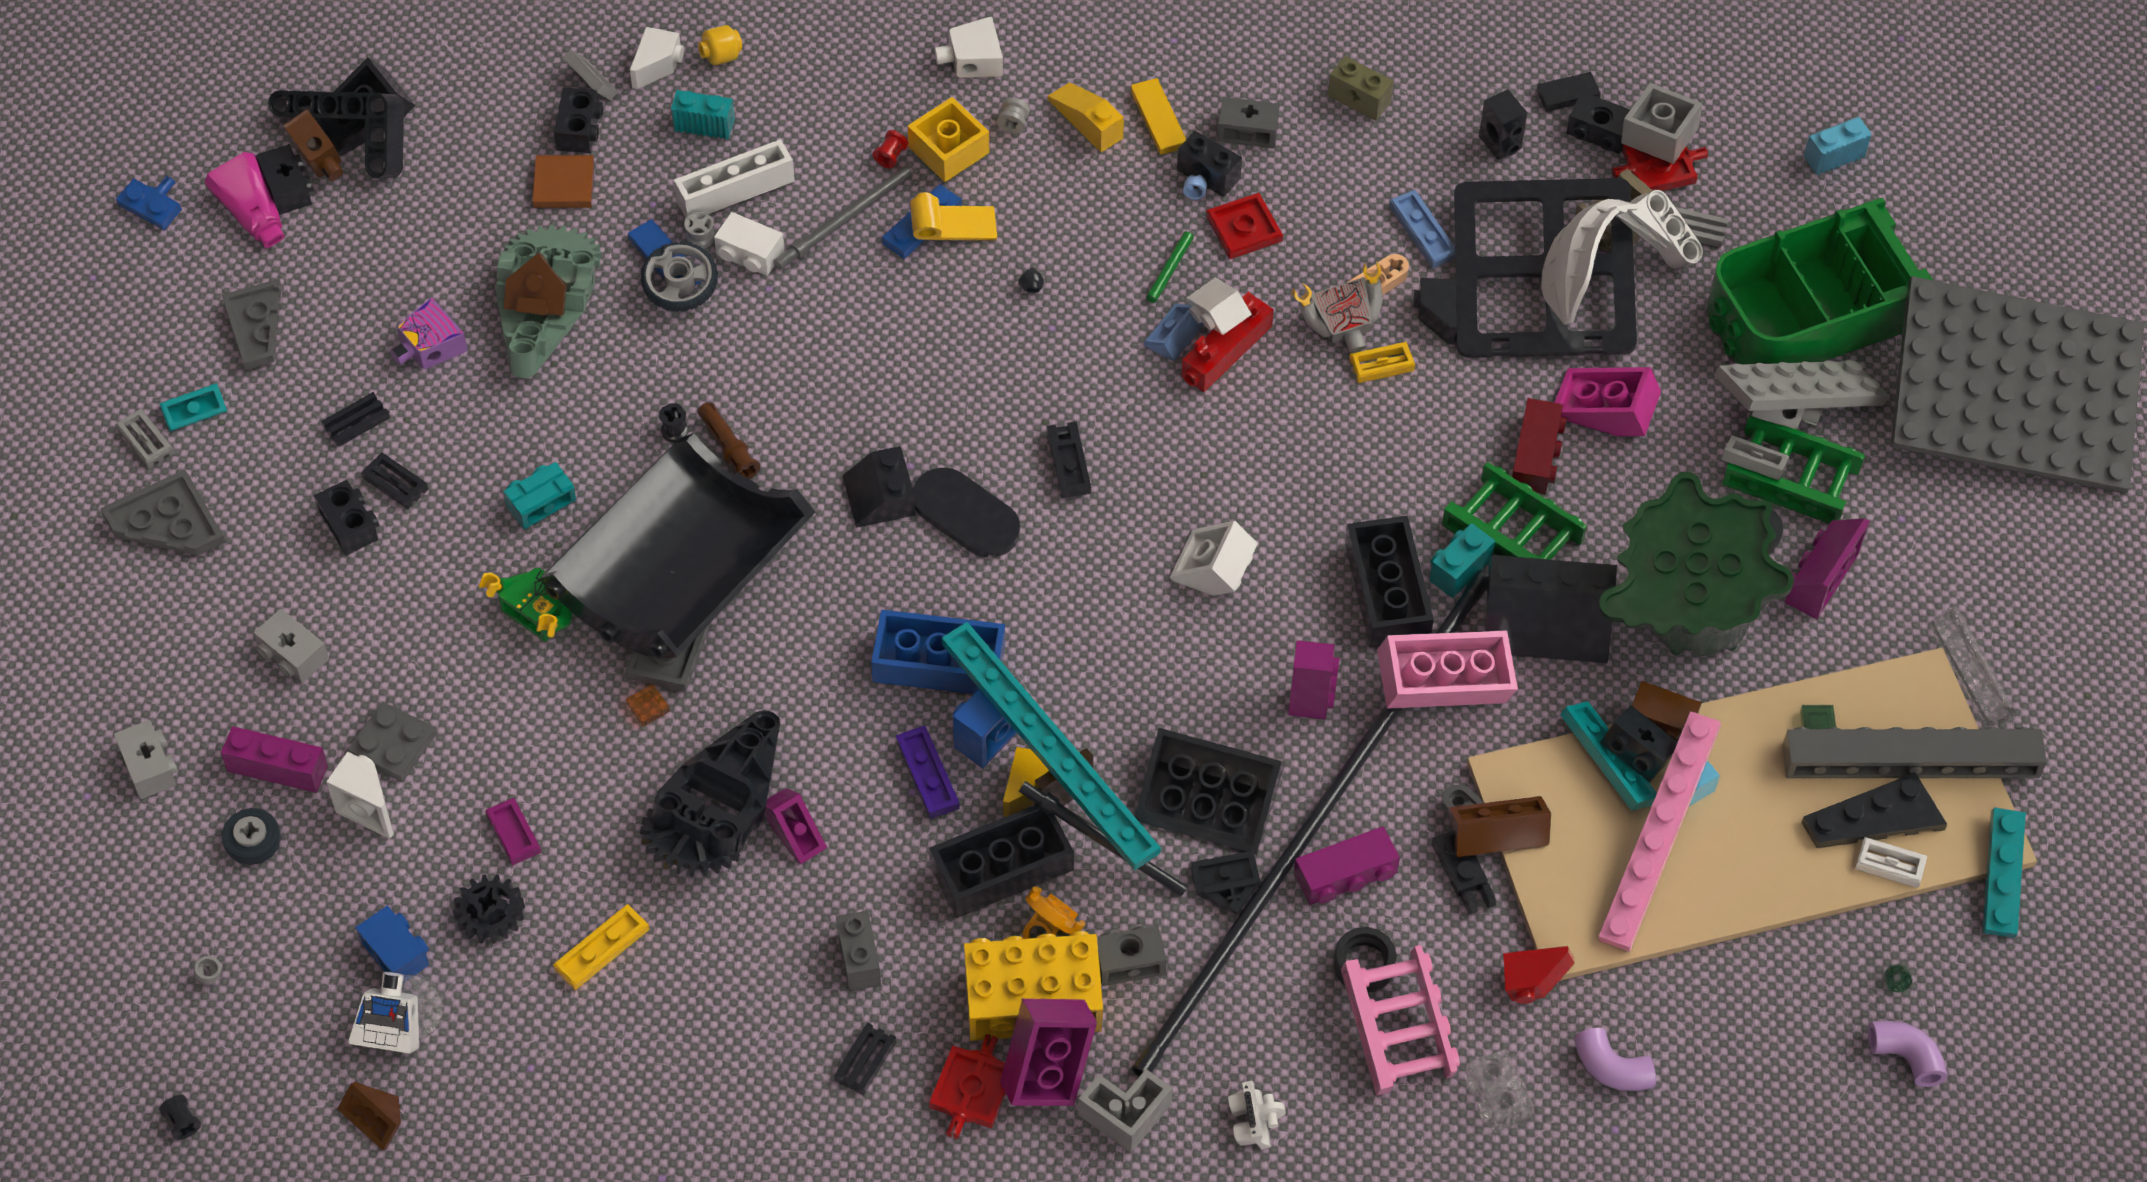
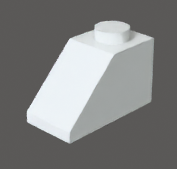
(655, 57)

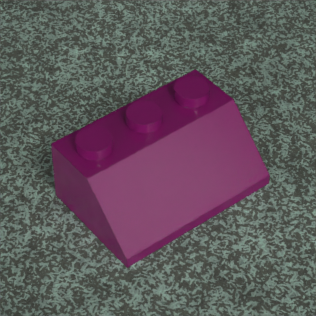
(1826, 565)

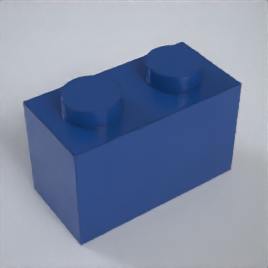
(391, 943)

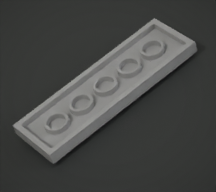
(1801, 385)

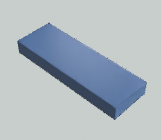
(1423, 228)

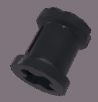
(668, 420)
(179, 1117)

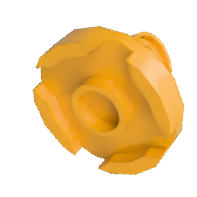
(1051, 914)

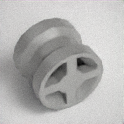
(1013, 115)
(700, 223)

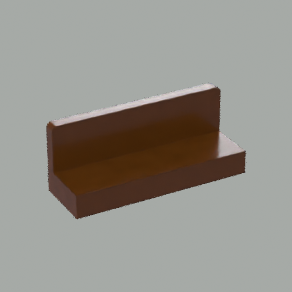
(1500, 826)

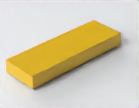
(1158, 115)
(601, 947)

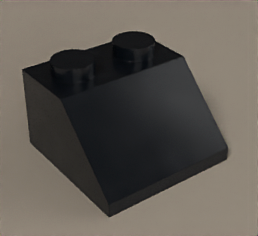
(880, 488)

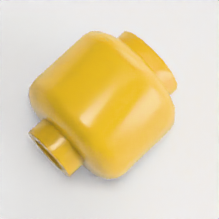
(720, 45)

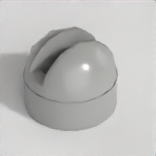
(214, 970)

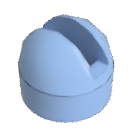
(1195, 193)

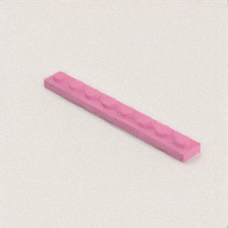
(1659, 831)

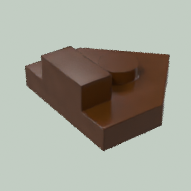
(535, 289)

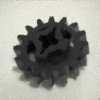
(497, 918)

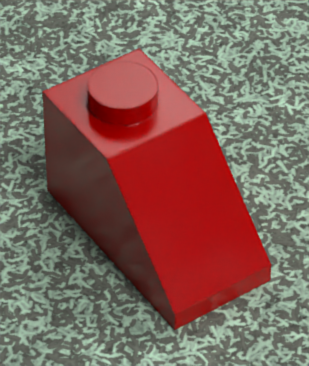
(1535, 972)

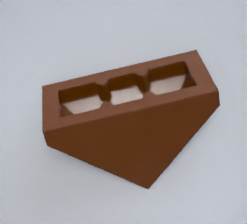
(372, 1112)

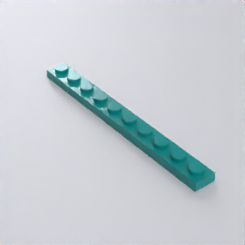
(1051, 746)

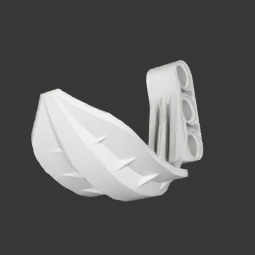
(1575, 247)

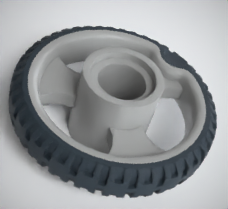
(683, 286)

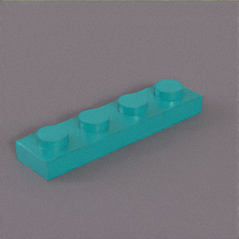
(1590, 730)
(2004, 872)

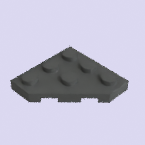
(165, 516)

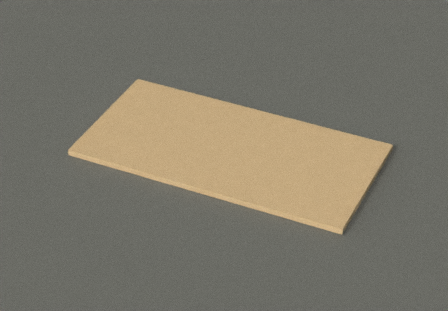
(1742, 850)

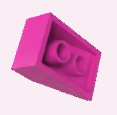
(1610, 399)

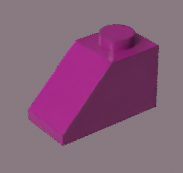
(794, 825)

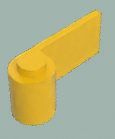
(951, 222)

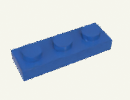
(900, 236)

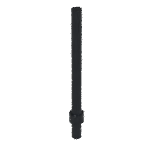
(1049, 804)

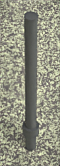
(801, 247)

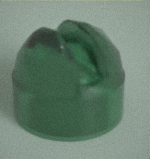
(1904, 975)

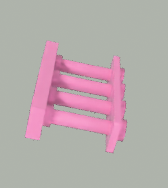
(1375, 1041)

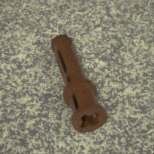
(734, 450)

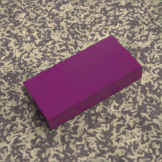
(513, 831)

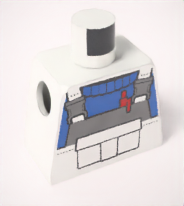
(387, 1017)

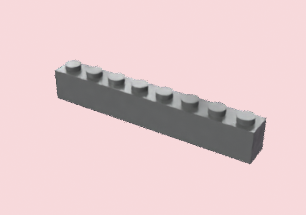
(1902, 752)

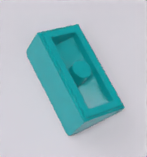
(193, 407)

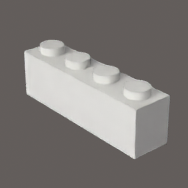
(735, 179)

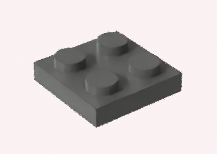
(393, 741)

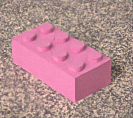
(1447, 669)

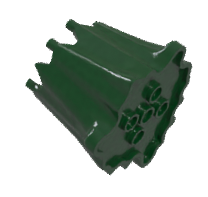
(1697, 568)

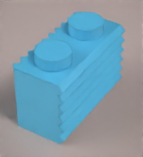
(1837, 145)

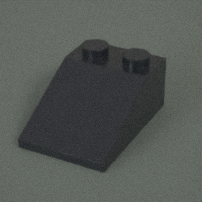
(366, 78)

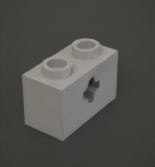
(290, 646)
(145, 758)

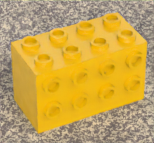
(1033, 968)

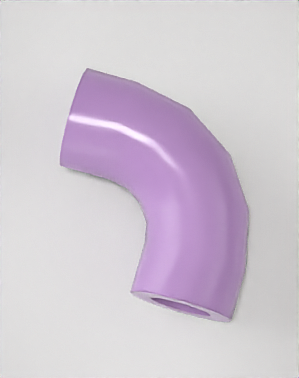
(1913, 1045)
(1610, 1068)

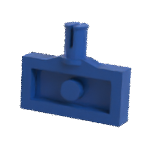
(150, 202)

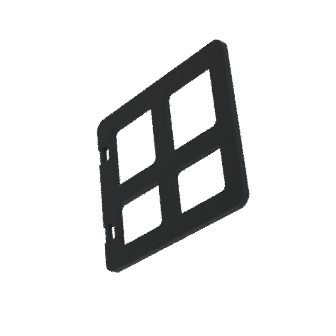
(1557, 338)

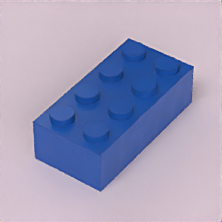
(912, 652)

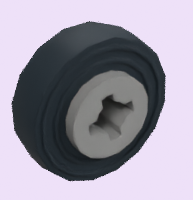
(259, 845)

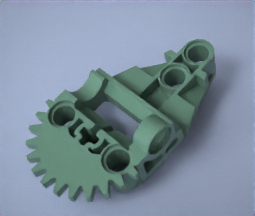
(534, 337)

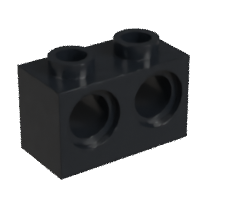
(577, 120)
(342, 519)

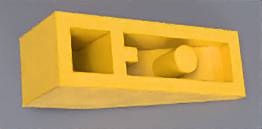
(1089, 115)

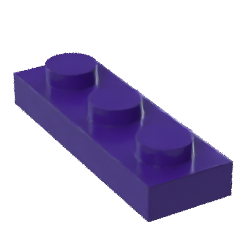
(927, 772)

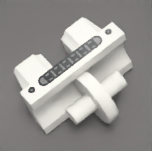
(1251, 1103)

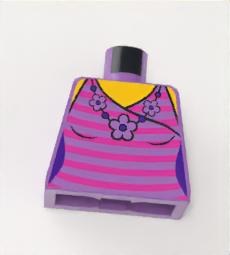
(428, 337)

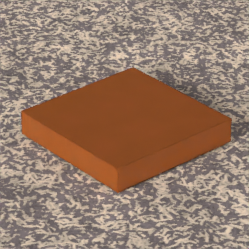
(563, 181)

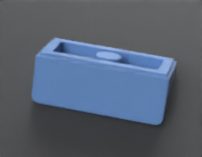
(1173, 332)

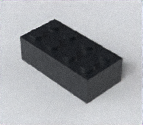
(1388, 579)
(1001, 859)

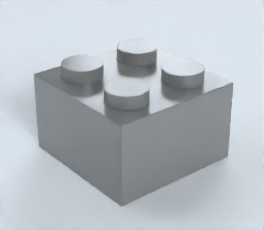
(1661, 123)

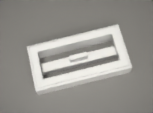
(1890, 867)

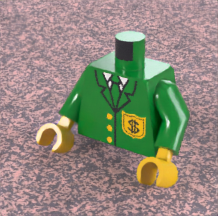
(527, 603)

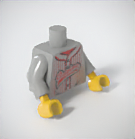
(1344, 310)

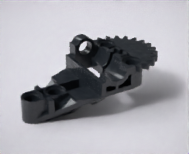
(729, 770)

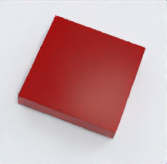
(1244, 225)

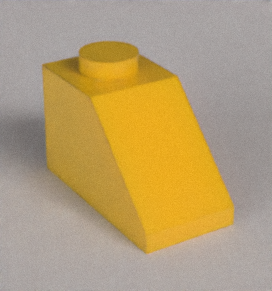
(1025, 767)

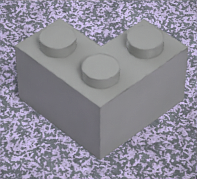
(1126, 1115)

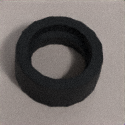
(1368, 937)

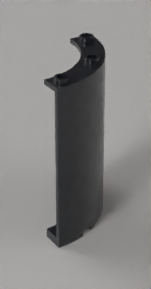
(682, 520)

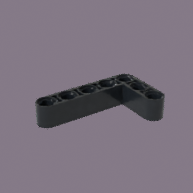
(347, 107)

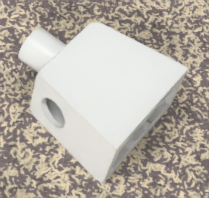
(973, 50)

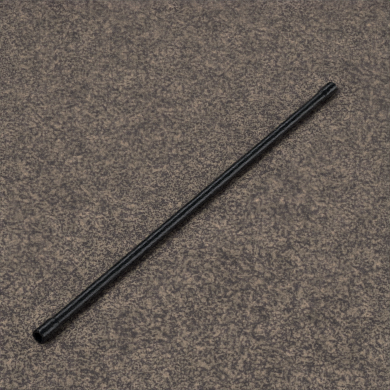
(1155, 1050)

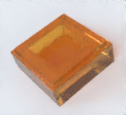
(647, 705)

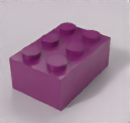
(1048, 1052)

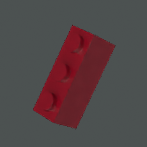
(1538, 444)

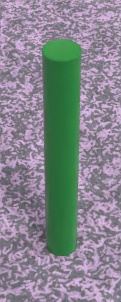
(1169, 267)

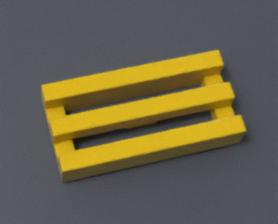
(1383, 366)

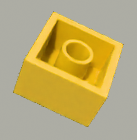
(948, 139)

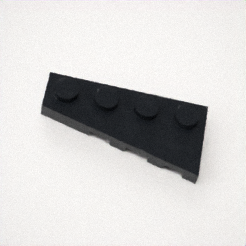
(1875, 814)

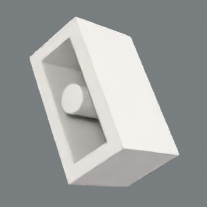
(749, 243)
(1218, 306)

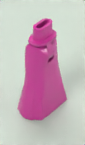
(244, 192)

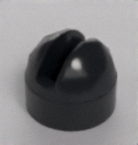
(1031, 281)

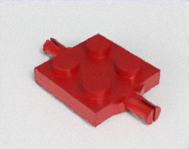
(1659, 173)
(970, 1087)

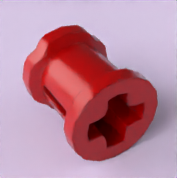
(890, 149)

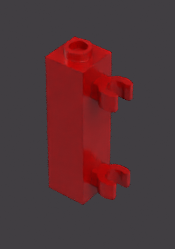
(1218, 352)

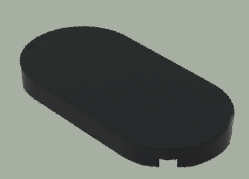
(966, 512)

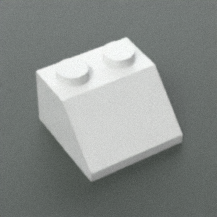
(1215, 558)
(359, 794)

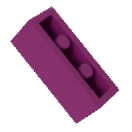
(1313, 680)
(274, 759)
(1346, 866)

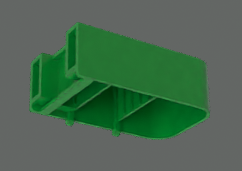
(1813, 289)

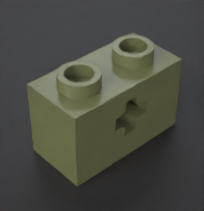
(1360, 88)

